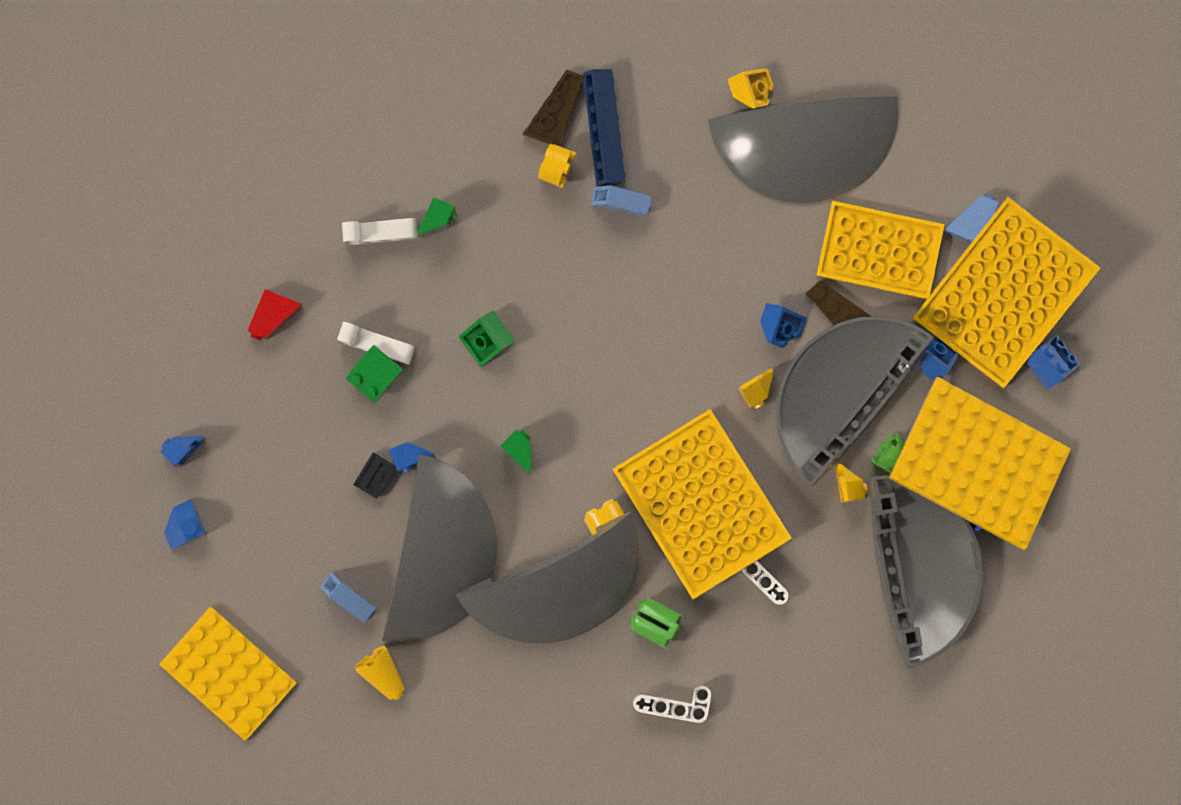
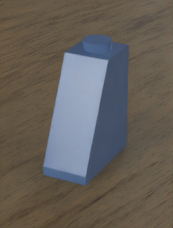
(621, 200)
(973, 219)
(348, 598)

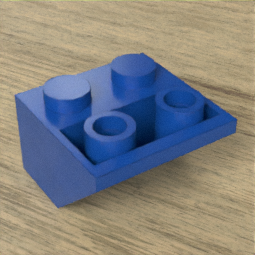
(1052, 362)
(406, 456)

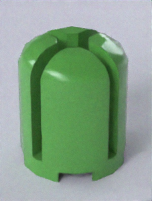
(662, 614)

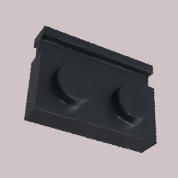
(375, 475)

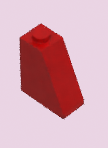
(271, 314)

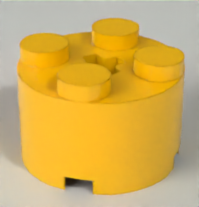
(556, 165)
(608, 512)

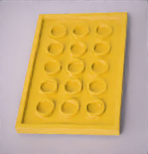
(880, 250)
(228, 673)

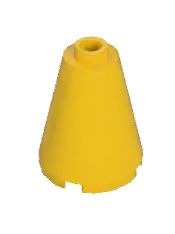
(381, 673)

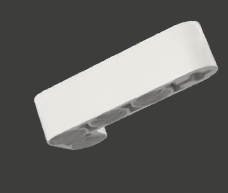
(379, 231)
(364, 340)
(756, 578)
(671, 704)

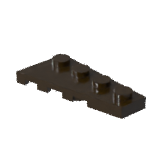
(555, 112)
(834, 305)

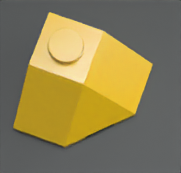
(752, 87)
(757, 389)
(850, 485)

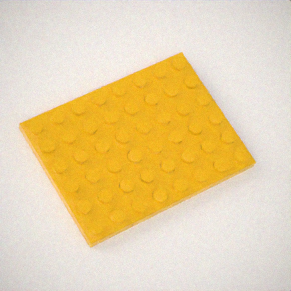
(1006, 292)
(980, 463)
(701, 504)

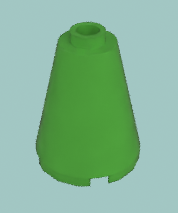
(888, 452)

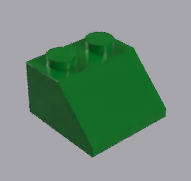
(437, 218)
(486, 338)
(374, 374)
(519, 448)

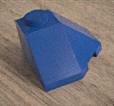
(781, 324)
(937, 359)
(180, 448)
(184, 525)

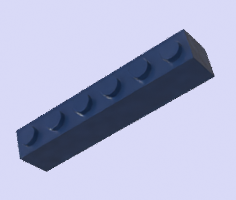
(604, 127)

